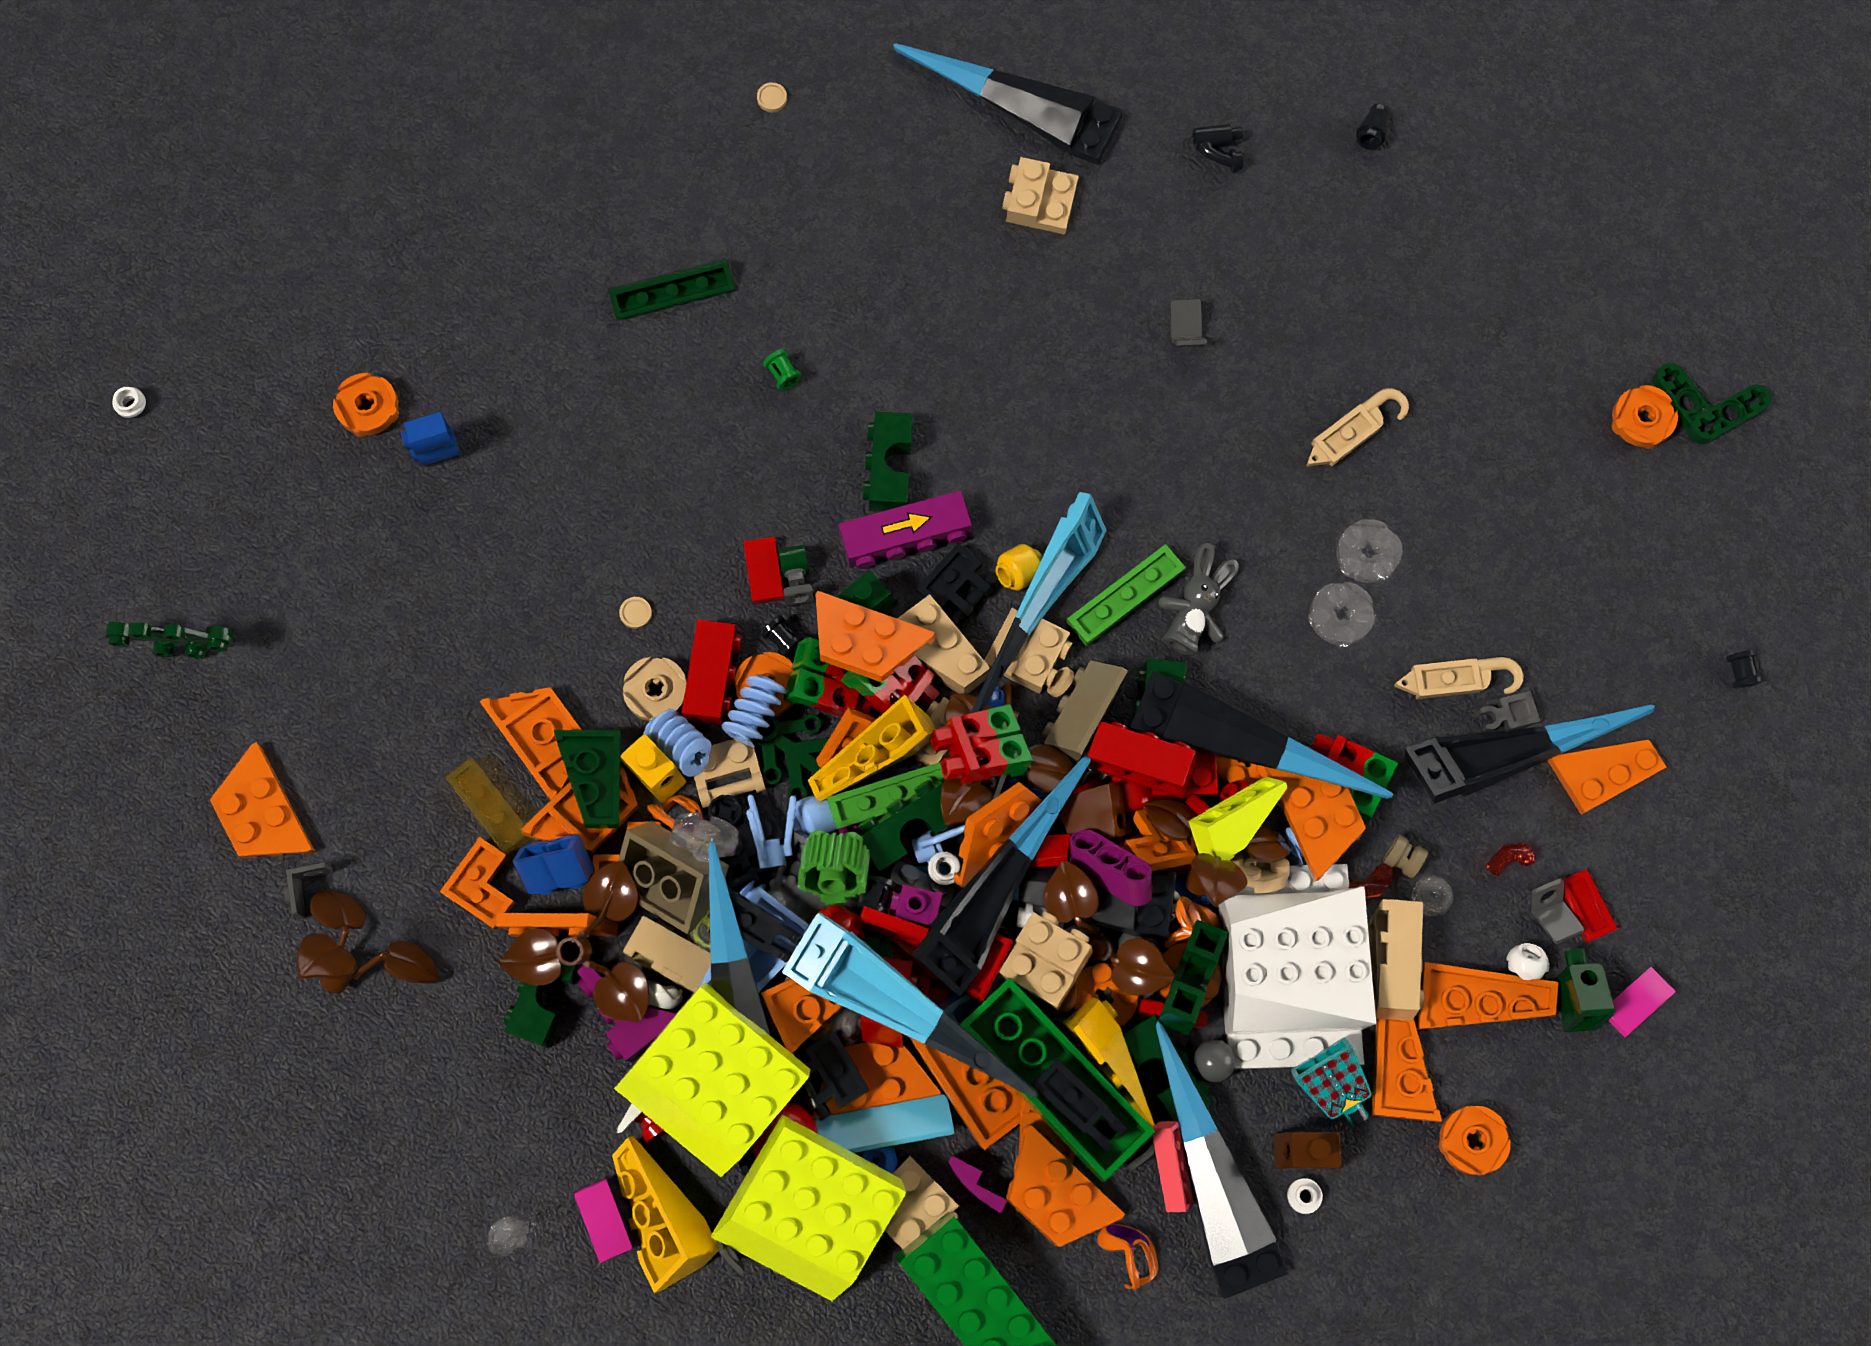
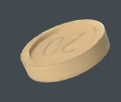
(771, 97)
(635, 612)
(1061, 682)

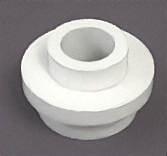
(124, 395)
(943, 858)
(1294, 1196)

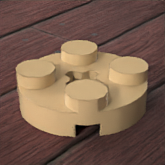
(656, 671)
(1263, 876)

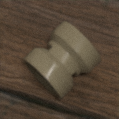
(1405, 856)

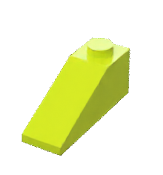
(1233, 822)

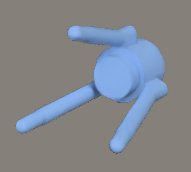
(929, 844)
(770, 851)

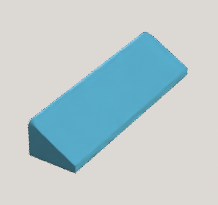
(889, 1124)

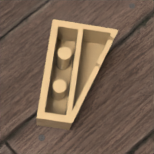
(950, 654)
(668, 954)
(1396, 958)

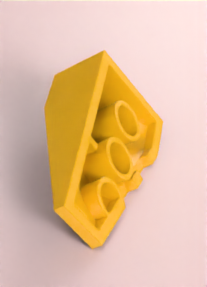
(885, 742)
(1105, 1046)
(668, 1225)

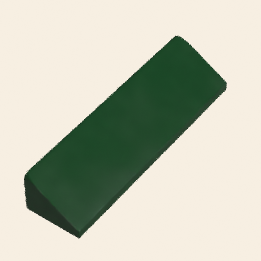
(671, 289)

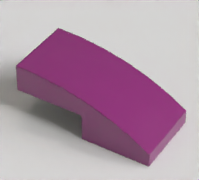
(969, 1177)

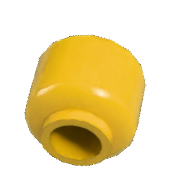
(1018, 566)

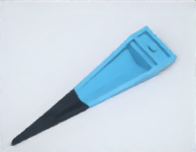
(1066, 555)
(854, 976)

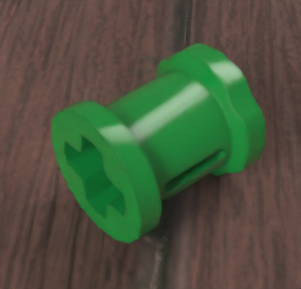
(782, 369)

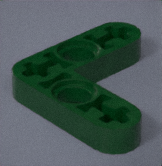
(1702, 413)

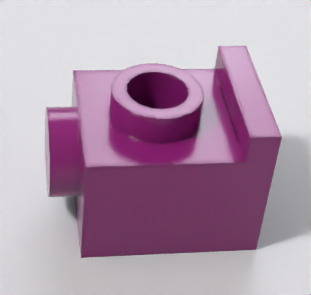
(926, 914)

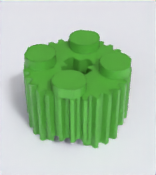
(834, 866)

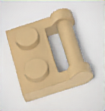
(728, 760)

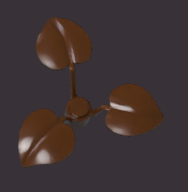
(960, 801)
(1211, 874)
(538, 956)
(1139, 962)
(336, 967)

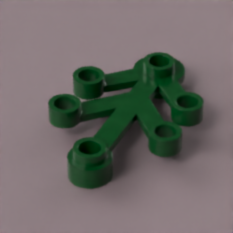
(171, 637)
(796, 752)

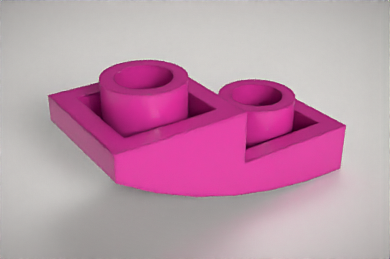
(1639, 1001)
(602, 1220)

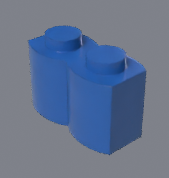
(430, 439)
(554, 865)

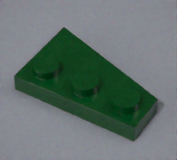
(594, 773)

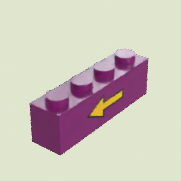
(905, 529)

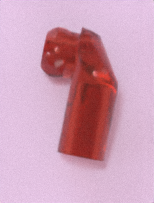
(1509, 853)
(1376, 882)

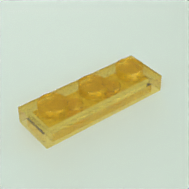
(487, 805)

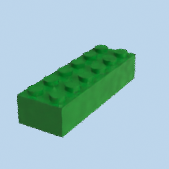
(1028, 1045)
(968, 1289)

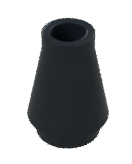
(1373, 128)

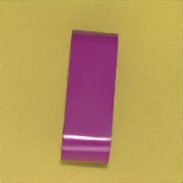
(1112, 867)

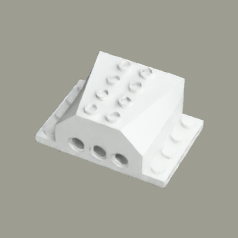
(1296, 970)

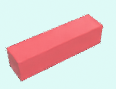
(1172, 1166)

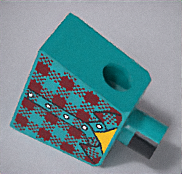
(1335, 1082)

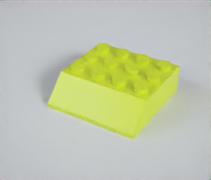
(713, 1080)
(810, 1209)

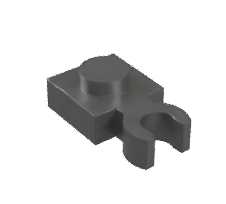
(1514, 711)

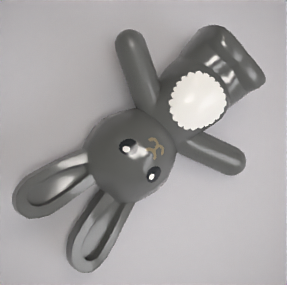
(1200, 597)

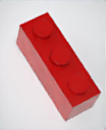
(711, 672)
(1142, 758)

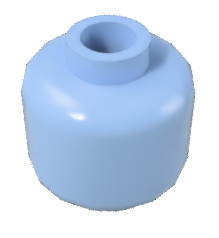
(813, 815)

